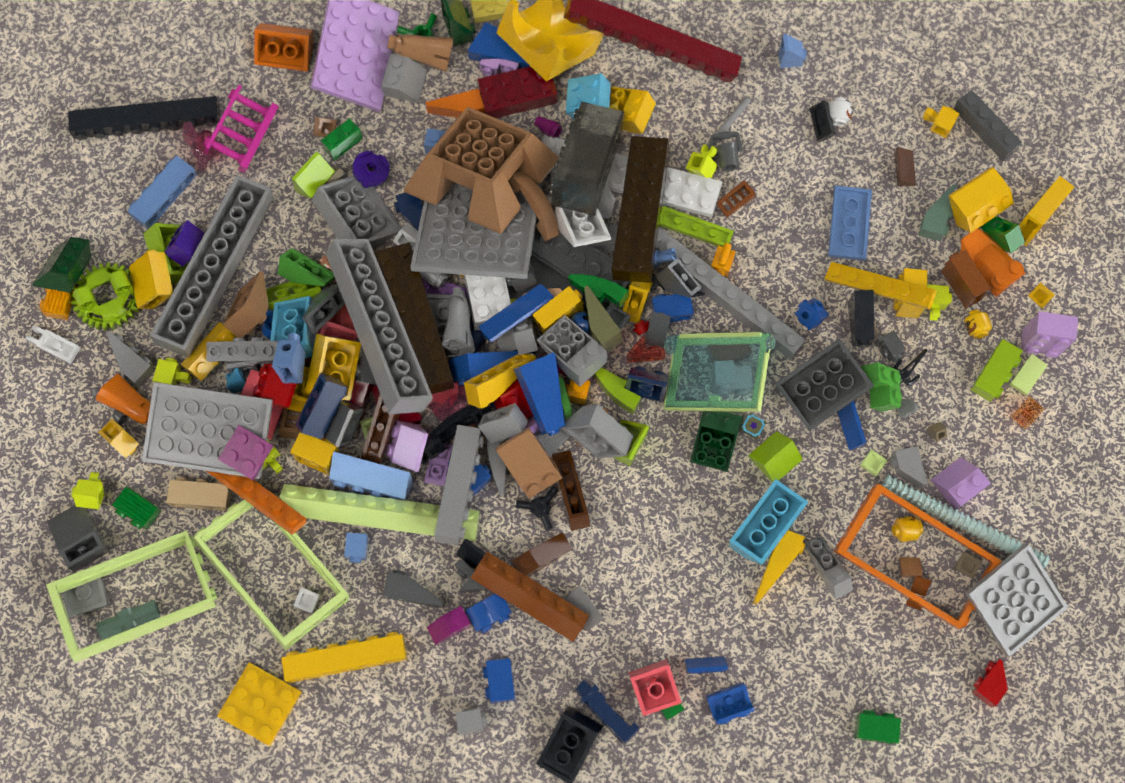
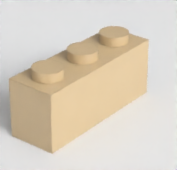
(198, 494)

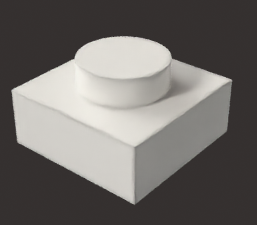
(306, 600)

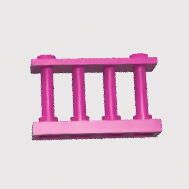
(259, 128)

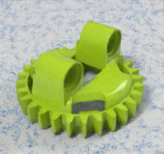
(112, 311)

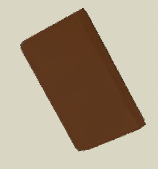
(904, 167)

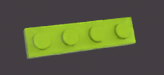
(695, 227)

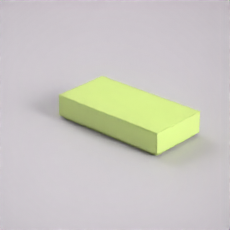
(1028, 374)

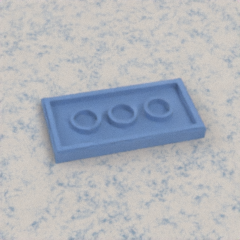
(850, 223)

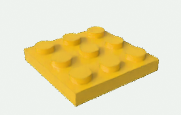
(259, 704)

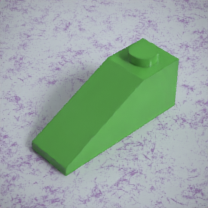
(303, 270)

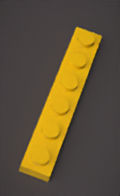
(881, 285)

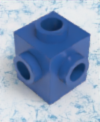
(811, 313)

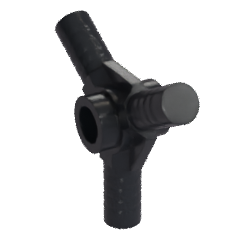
(540, 507)

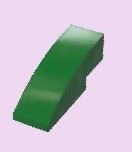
(600, 287)

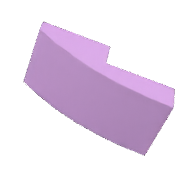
(494, 66)
(438, 467)

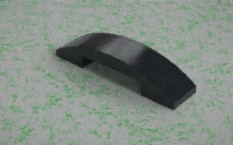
(448, 428)

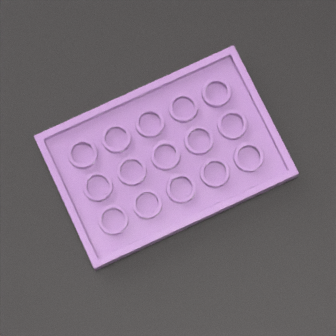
(354, 51)

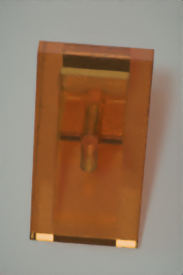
(1027, 412)

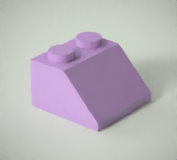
(407, 445)
(960, 482)

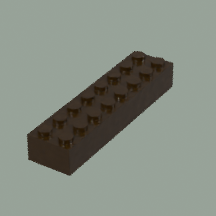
(640, 209)
(416, 314)

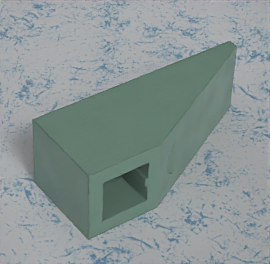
(935, 219)

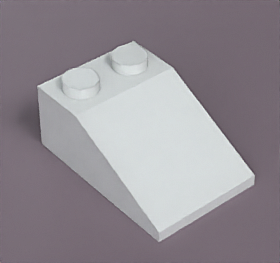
(581, 227)

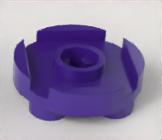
(366, 177)

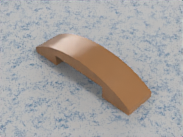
(539, 203)

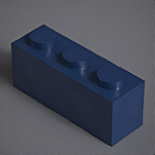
(321, 406)

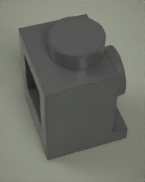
(891, 346)

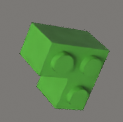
(886, 389)

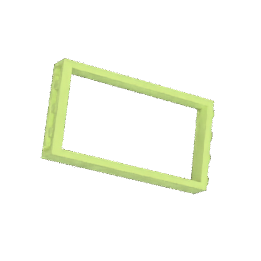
(119, 563)
(307, 625)

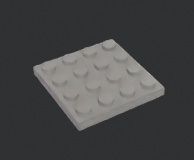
(1016, 599)

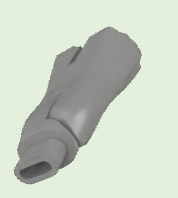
(457, 332)

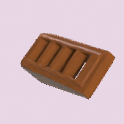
(743, 185)

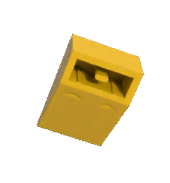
(637, 107)

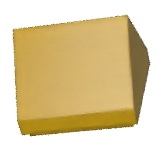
(1041, 295)

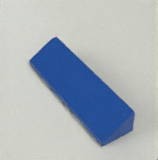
(515, 313)
(851, 426)

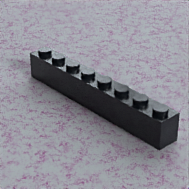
(143, 117)

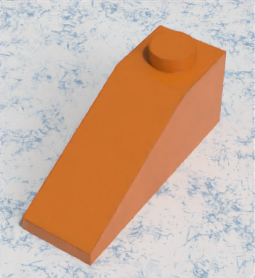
(455, 104)

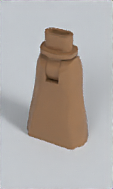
(424, 49)

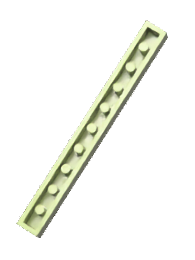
(370, 510)

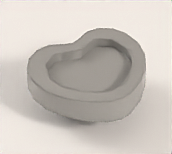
(907, 407)

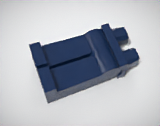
(606, 715)

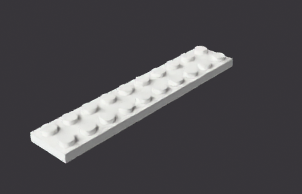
(681, 190)

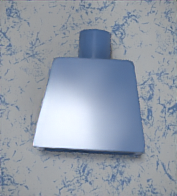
(289, 359)

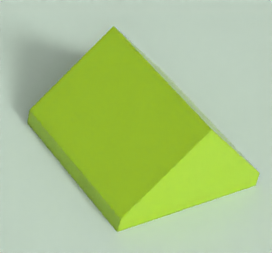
(312, 175)
(639, 434)
(776, 456)

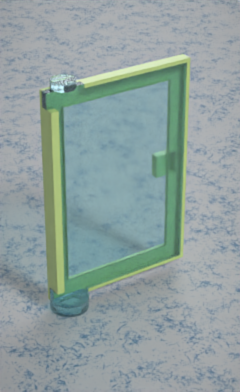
(717, 371)

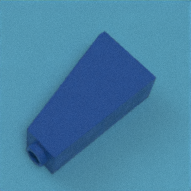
(491, 46)
(542, 392)

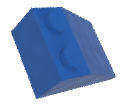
(473, 364)

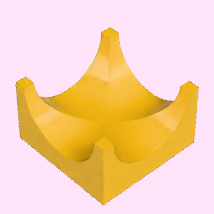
(546, 38)

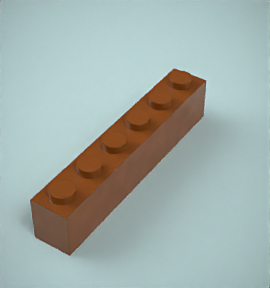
(530, 596)

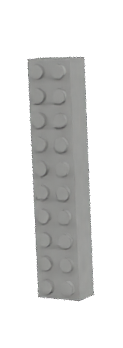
(212, 266)
(378, 326)

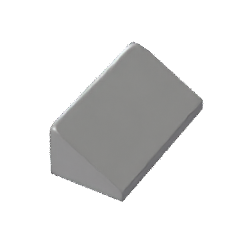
(581, 601)

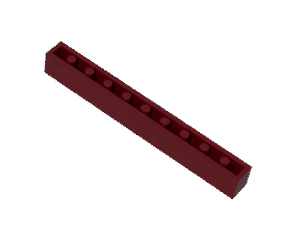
(654, 38)

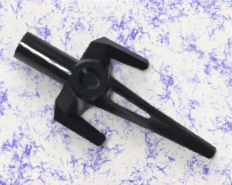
(904, 373)

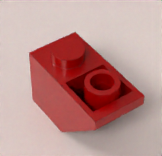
(992, 685)

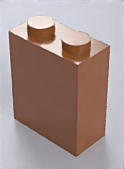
(965, 279)

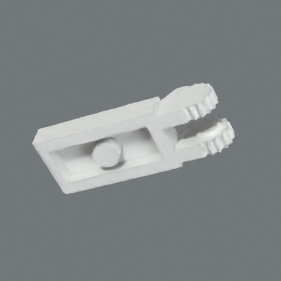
(54, 344)

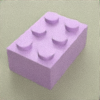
(1049, 334)

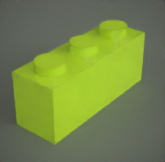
(997, 370)

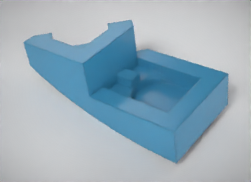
(235, 381)

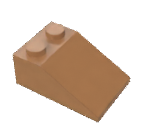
(248, 307)
(529, 463)

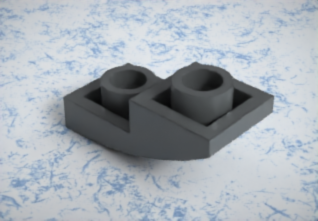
(657, 329)

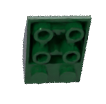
(716, 439)

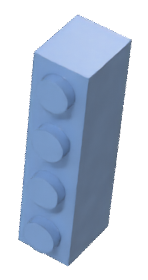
(162, 192)

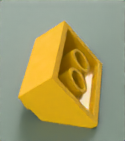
(980, 200)
(334, 358)

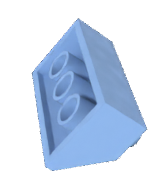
(369, 477)

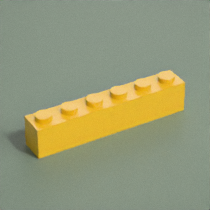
(343, 658)

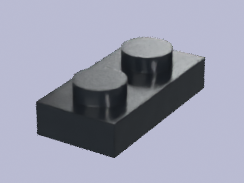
(822, 121)

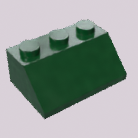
(65, 265)

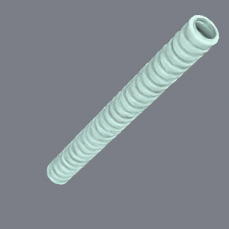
(958, 519)

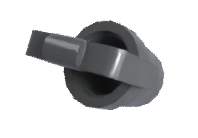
(727, 152)

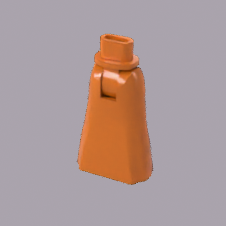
(123, 397)

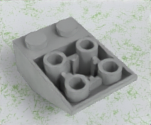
(574, 350)

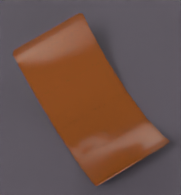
(919, 587)

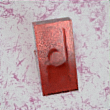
(641, 354)

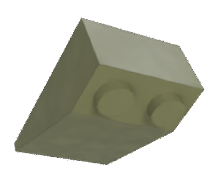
(602, 326)

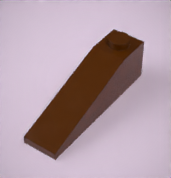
(379, 433)
(571, 491)

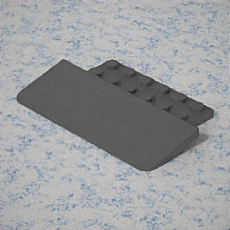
(557, 259)

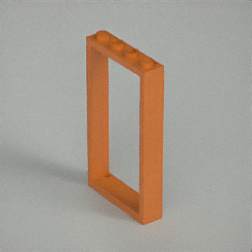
(858, 520)

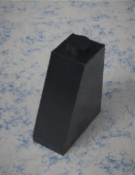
(861, 318)

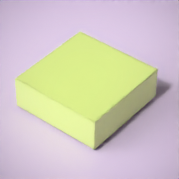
(873, 463)

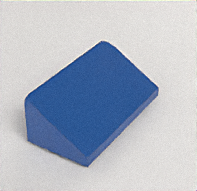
(705, 665)

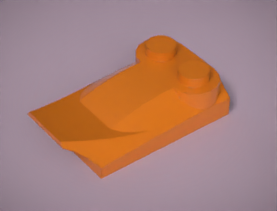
(992, 261)

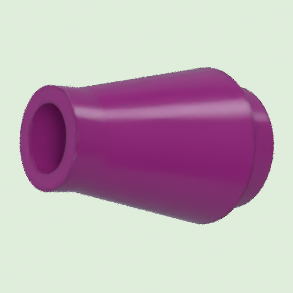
(548, 126)

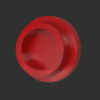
(641, 326)

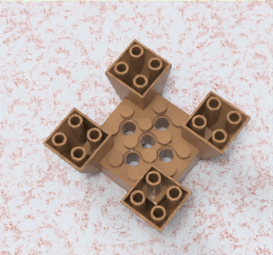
(482, 157)

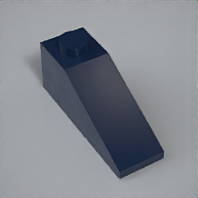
(409, 208)

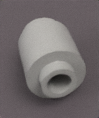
(434, 279)

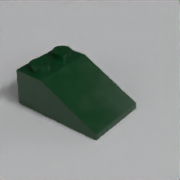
(457, 22)

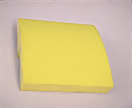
(488, 9)

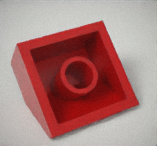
(273, 388)

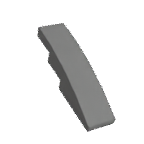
(497, 466)

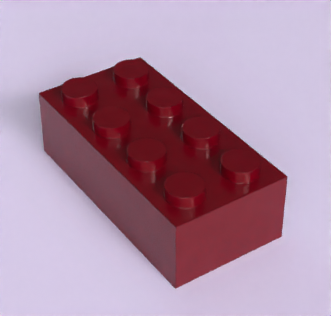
(516, 92)

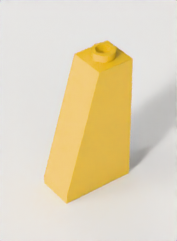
(1045, 208)

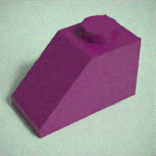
(449, 625)

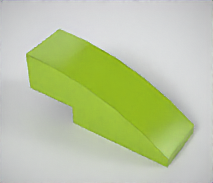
(616, 389)

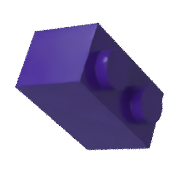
(184, 243)

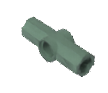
(128, 619)

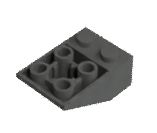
(77, 537)

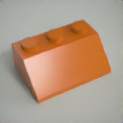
(283, 46)

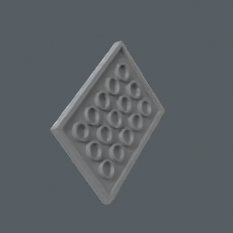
(194, 426)

